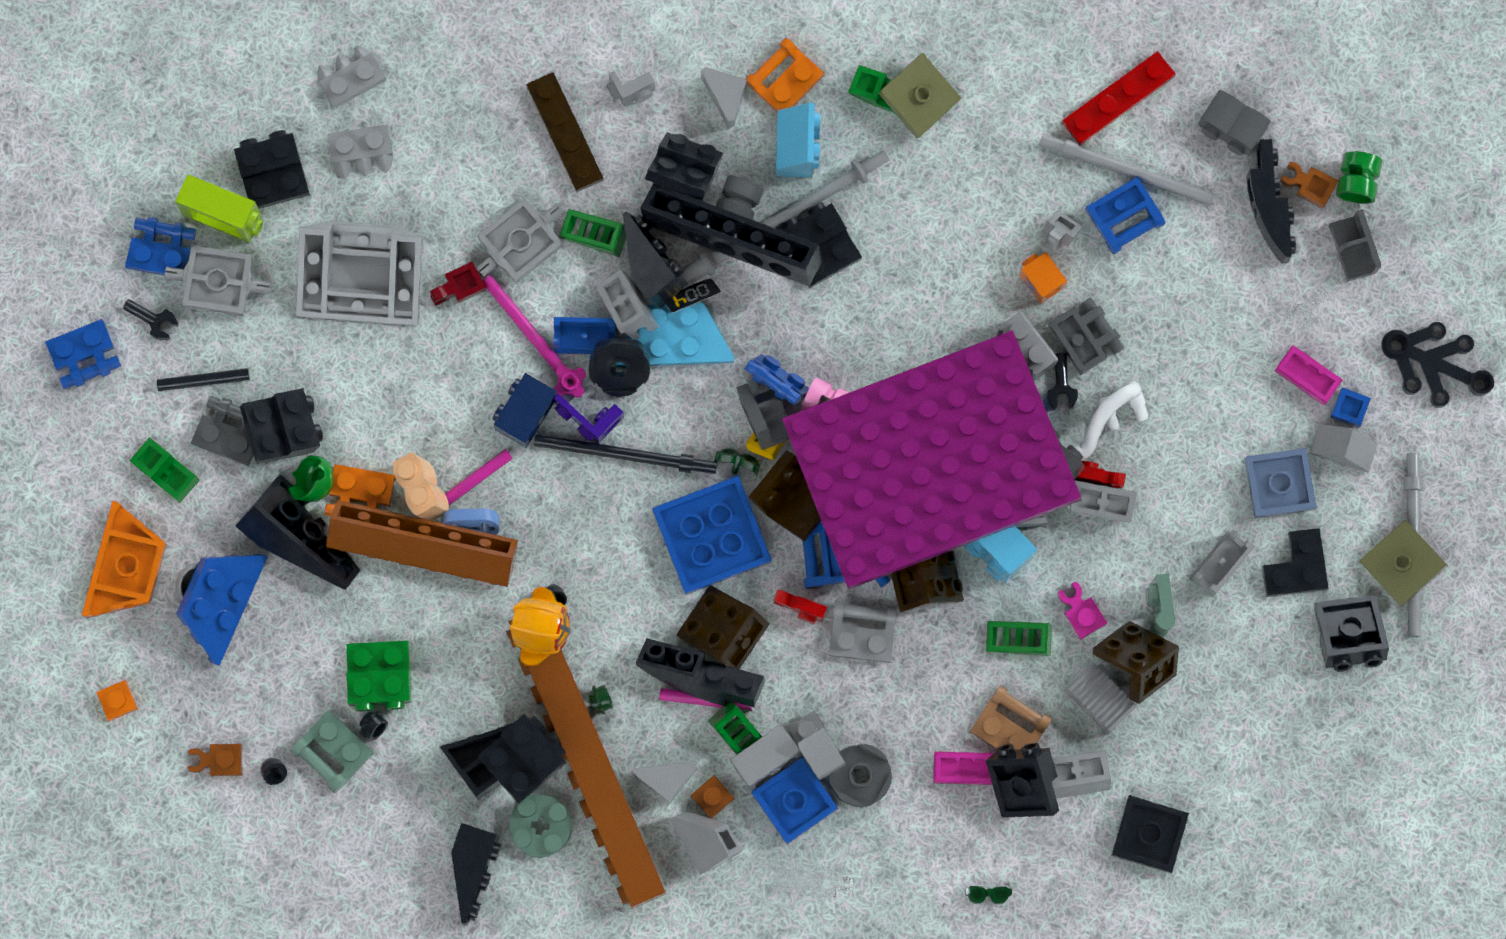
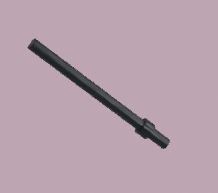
(685, 462)

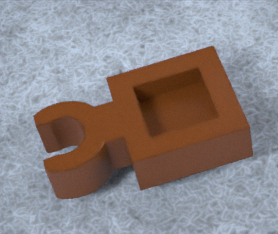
(1314, 186)
(222, 760)

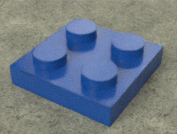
(794, 800)

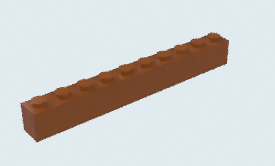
(596, 780)

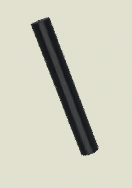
(203, 379)

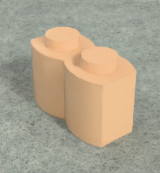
(420, 486)

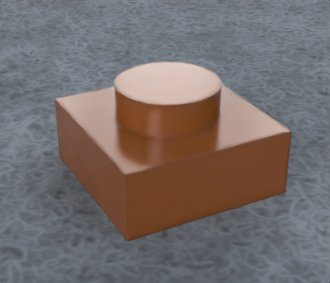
(712, 797)

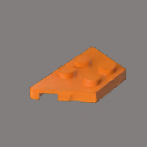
(124, 565)

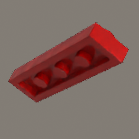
(1118, 98)

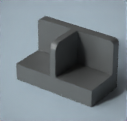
(1355, 246)
(764, 416)

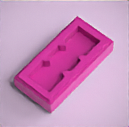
(1308, 375)
(961, 768)

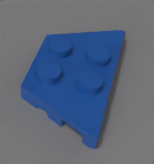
(218, 600)

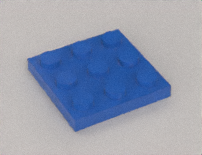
(711, 535)

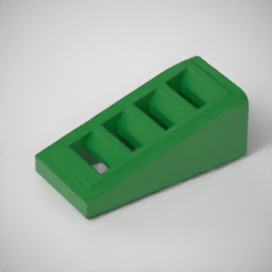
(617, 241)
(1046, 637)
(723, 716)

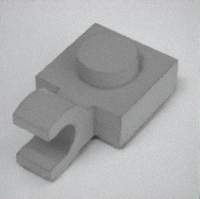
(1059, 230)

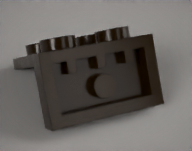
(786, 498)
(928, 583)
(723, 628)
(1143, 655)

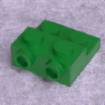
(378, 675)

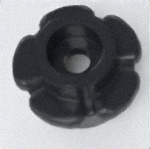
(373, 725)

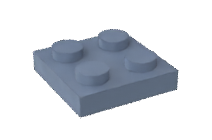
(1280, 483)

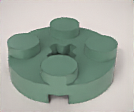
(550, 840)

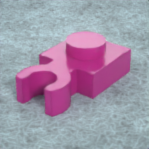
(1083, 615)

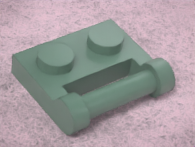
(1160, 597)
(339, 743)

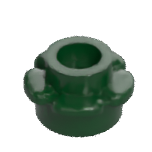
(600, 699)

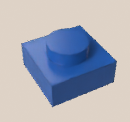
(1350, 407)

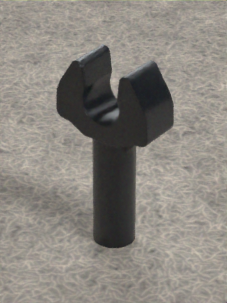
(152, 319)
(1062, 384)

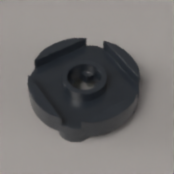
(619, 350)

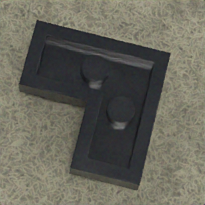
(1305, 571)

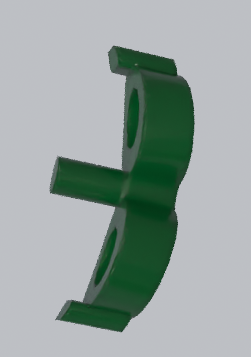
(744, 460)
(997, 894)

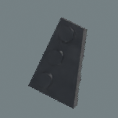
(464, 759)

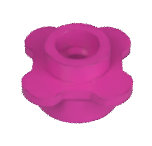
(577, 376)

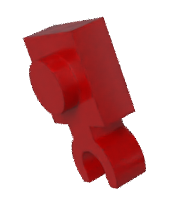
(1099, 476)
(807, 609)

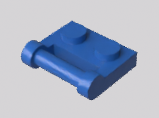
(1119, 207)
(832, 571)

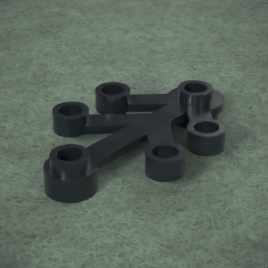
(1432, 361)

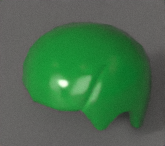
(312, 479)

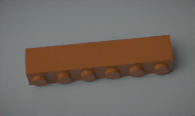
(422, 543)

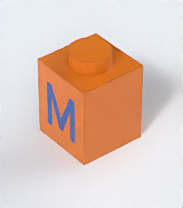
(1042, 277)

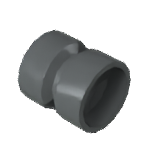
(740, 196)

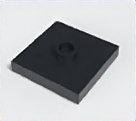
(1150, 834)

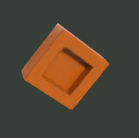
(117, 700)

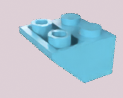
(796, 148)
(1003, 552)

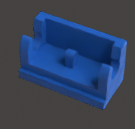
(580, 335)

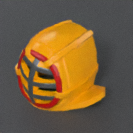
(539, 626)

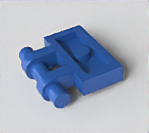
(154, 256)
(79, 346)
(768, 371)

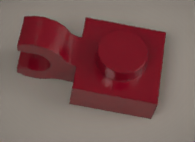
(462, 284)

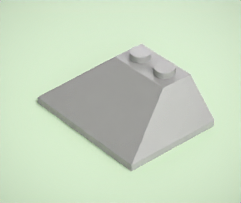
(359, 273)

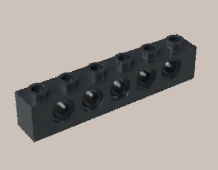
(731, 234)

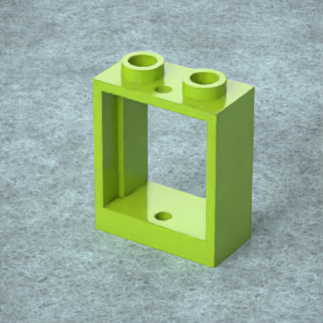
(219, 209)

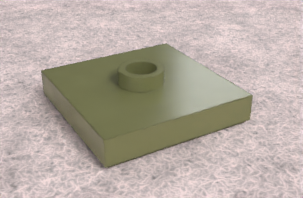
(919, 95)
(1403, 563)

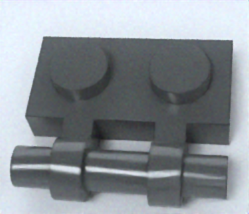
(1078, 340)
(220, 437)

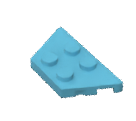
(683, 338)

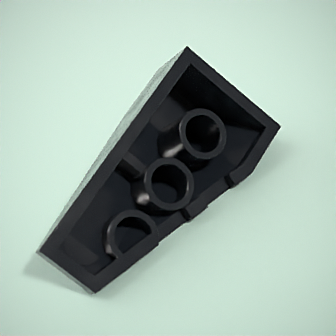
(291, 533)

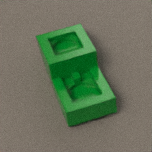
(867, 85)
(164, 470)

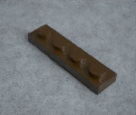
(565, 132)

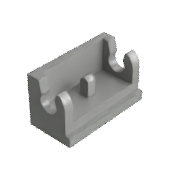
(626, 304)
(1105, 501)
(1221, 563)
(766, 758)
(1081, 774)

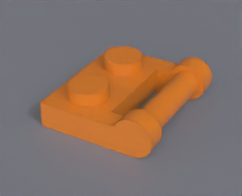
(792, 83)

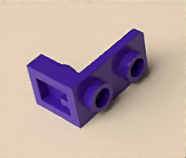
(605, 420)

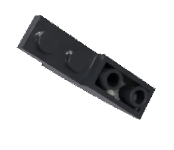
(1271, 213)
(694, 675)

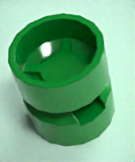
(1358, 181)

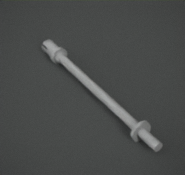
(708, 262)

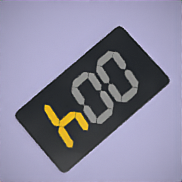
(693, 294)

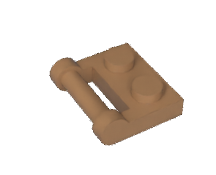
(999, 730)

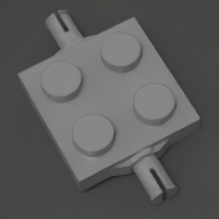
(520, 240)
(217, 280)

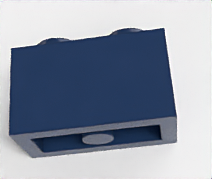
(524, 410)

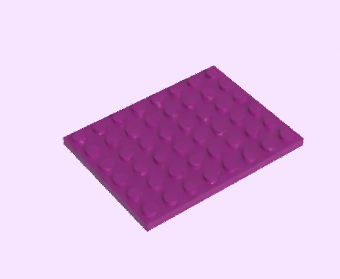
(931, 459)

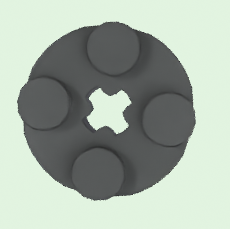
(866, 792)

